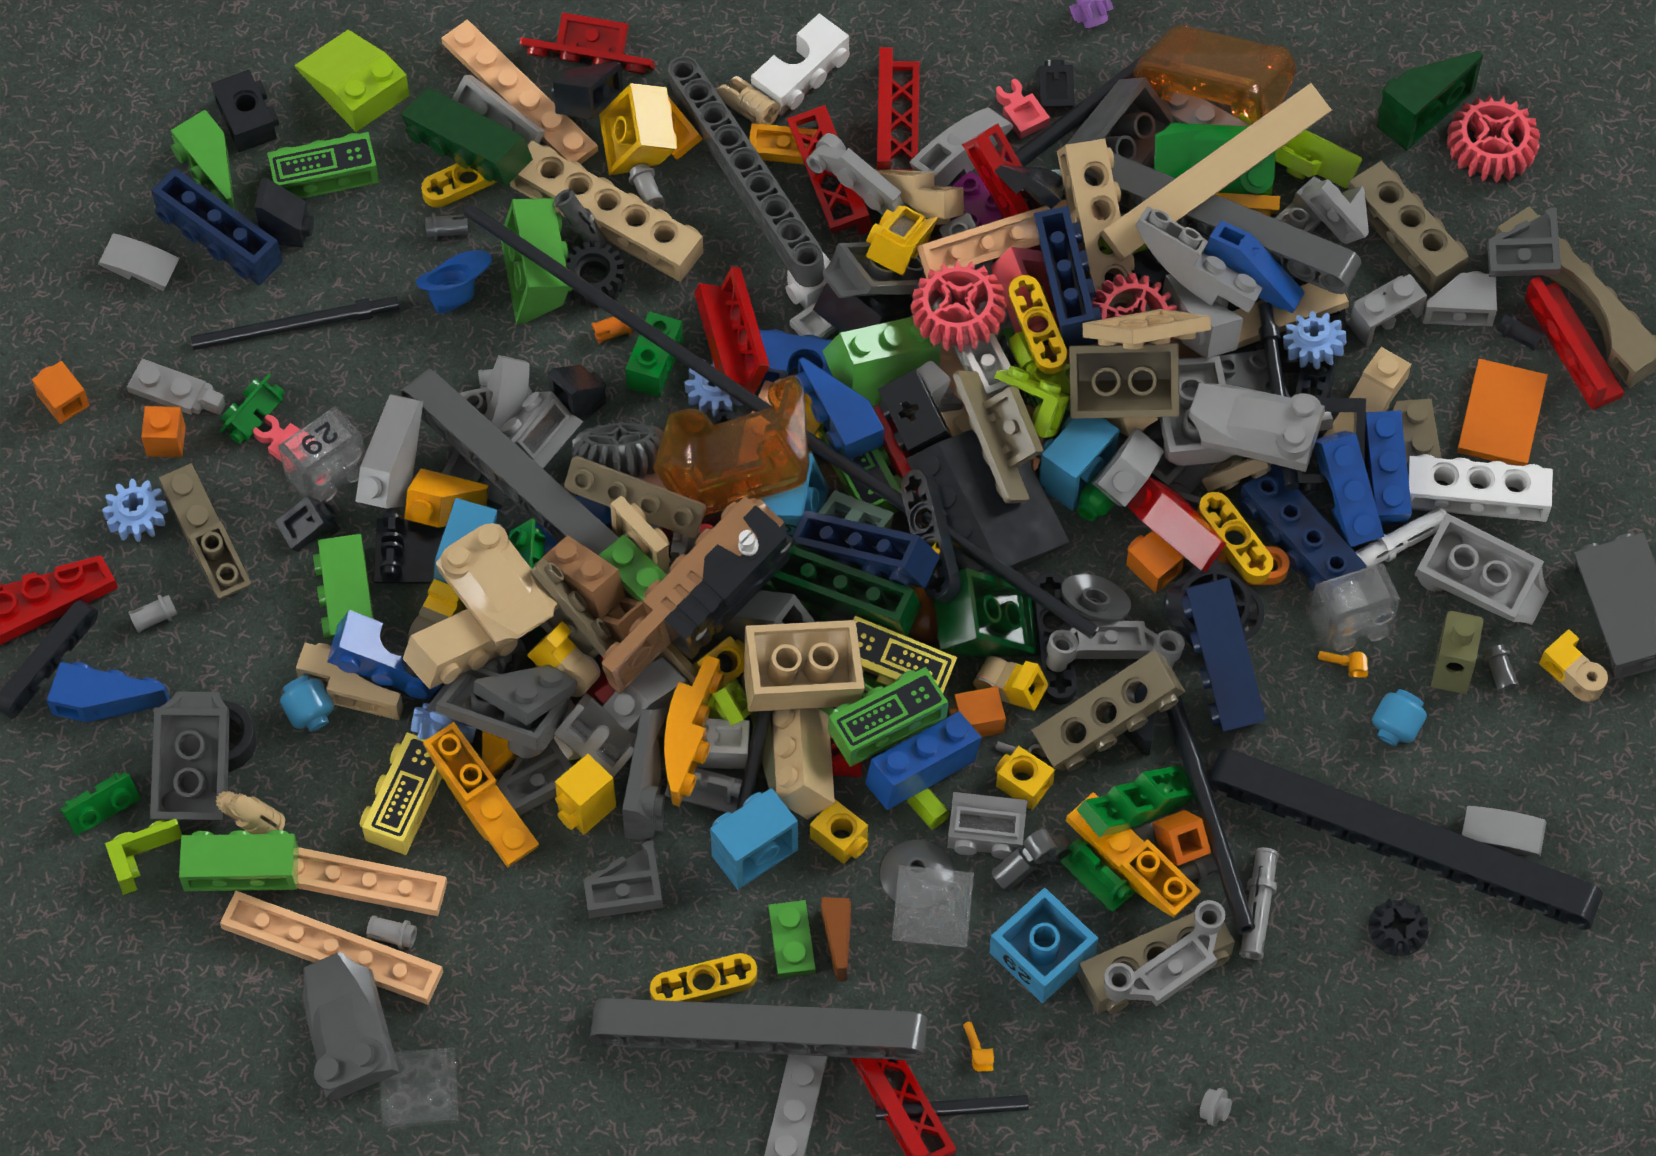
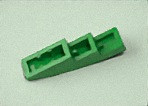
(1138, 802)

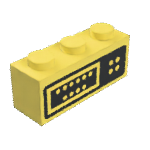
(892, 654)
(401, 797)

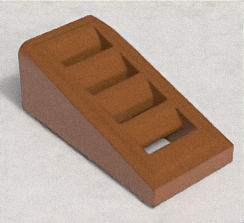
(837, 924)

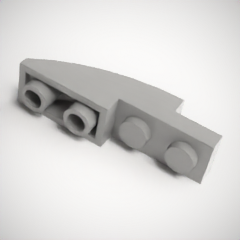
(946, 154)
(1182, 255)

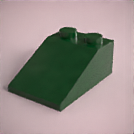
(1426, 97)
(987, 619)

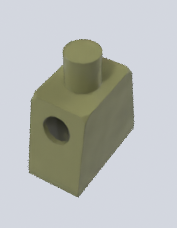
(1460, 645)

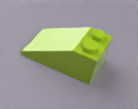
(355, 78)

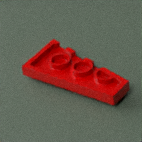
(48, 596)

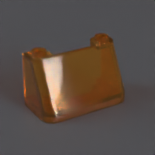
(1218, 69)
(737, 457)

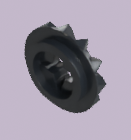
(1390, 939)

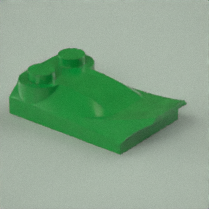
(1186, 144)

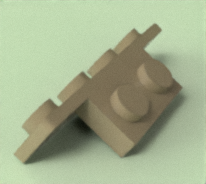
(1003, 432)
(658, 504)
(587, 633)

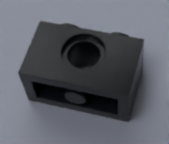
(239, 94)

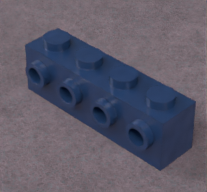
(216, 226)
(1066, 275)
(1297, 529)
(869, 548)
(1225, 654)

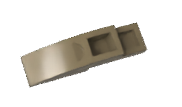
(204, 532)

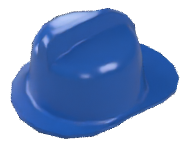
(454, 280)

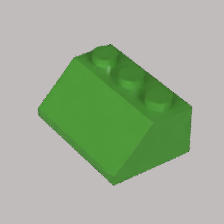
(532, 287)
(878, 355)

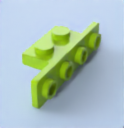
(1314, 155)

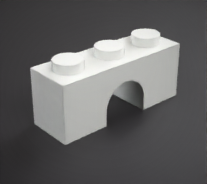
(822, 46)

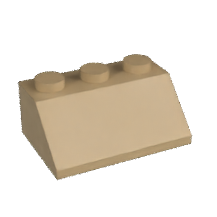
(802, 665)

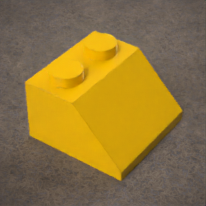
(637, 128)

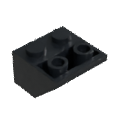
(861, 311)

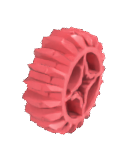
(1493, 150)
(1142, 295)
(956, 318)

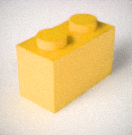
(584, 795)

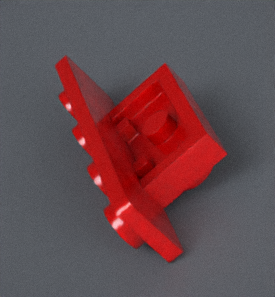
(589, 39)

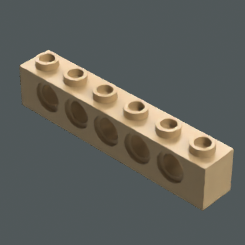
(1080, 196)
(671, 258)

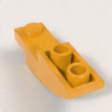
(685, 732)
(479, 795)
(1140, 863)

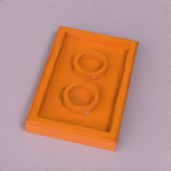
(1502, 413)

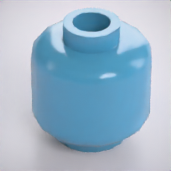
(306, 703)
(1399, 717)

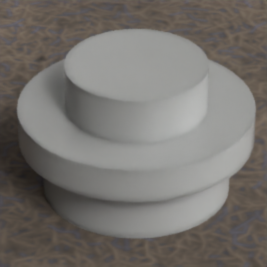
(1215, 1106)

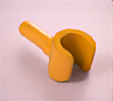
(1356, 662)
(981, 1058)

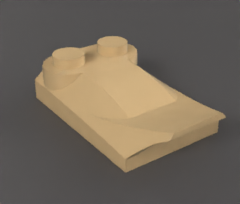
(496, 583)

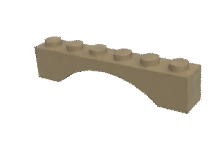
(1627, 342)

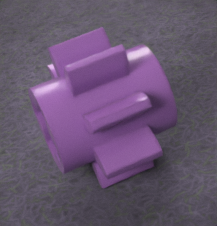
(1091, 12)

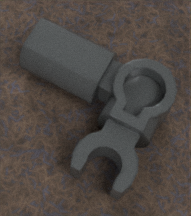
(1039, 848)

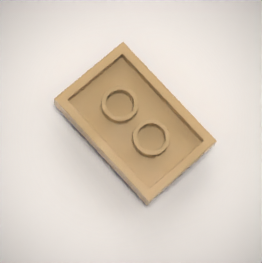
(1148, 326)
(632, 522)

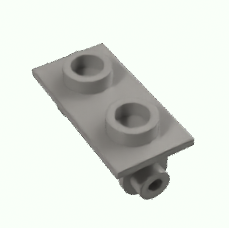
(714, 791)

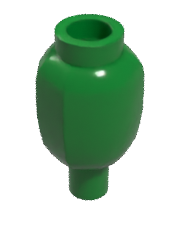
(1093, 502)

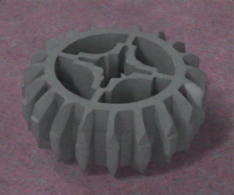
(620, 446)

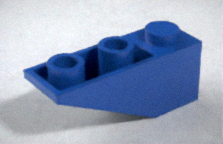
(1248, 256)
(845, 413)
(95, 695)

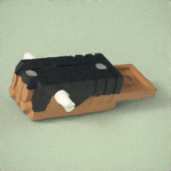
(703, 589)

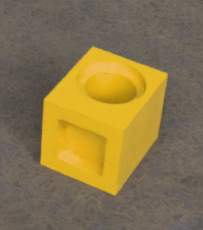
(734, 650)
(1024, 762)
(840, 818)

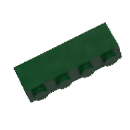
(466, 137)
(848, 591)

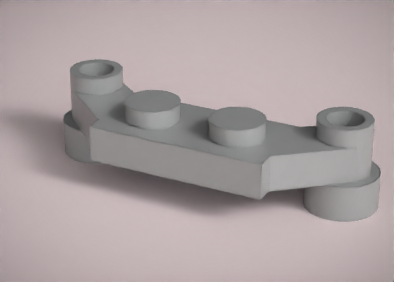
(854, 174)
(1112, 641)
(1174, 966)

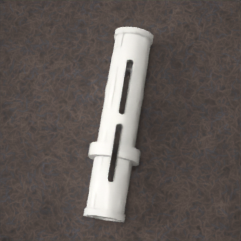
(1402, 538)

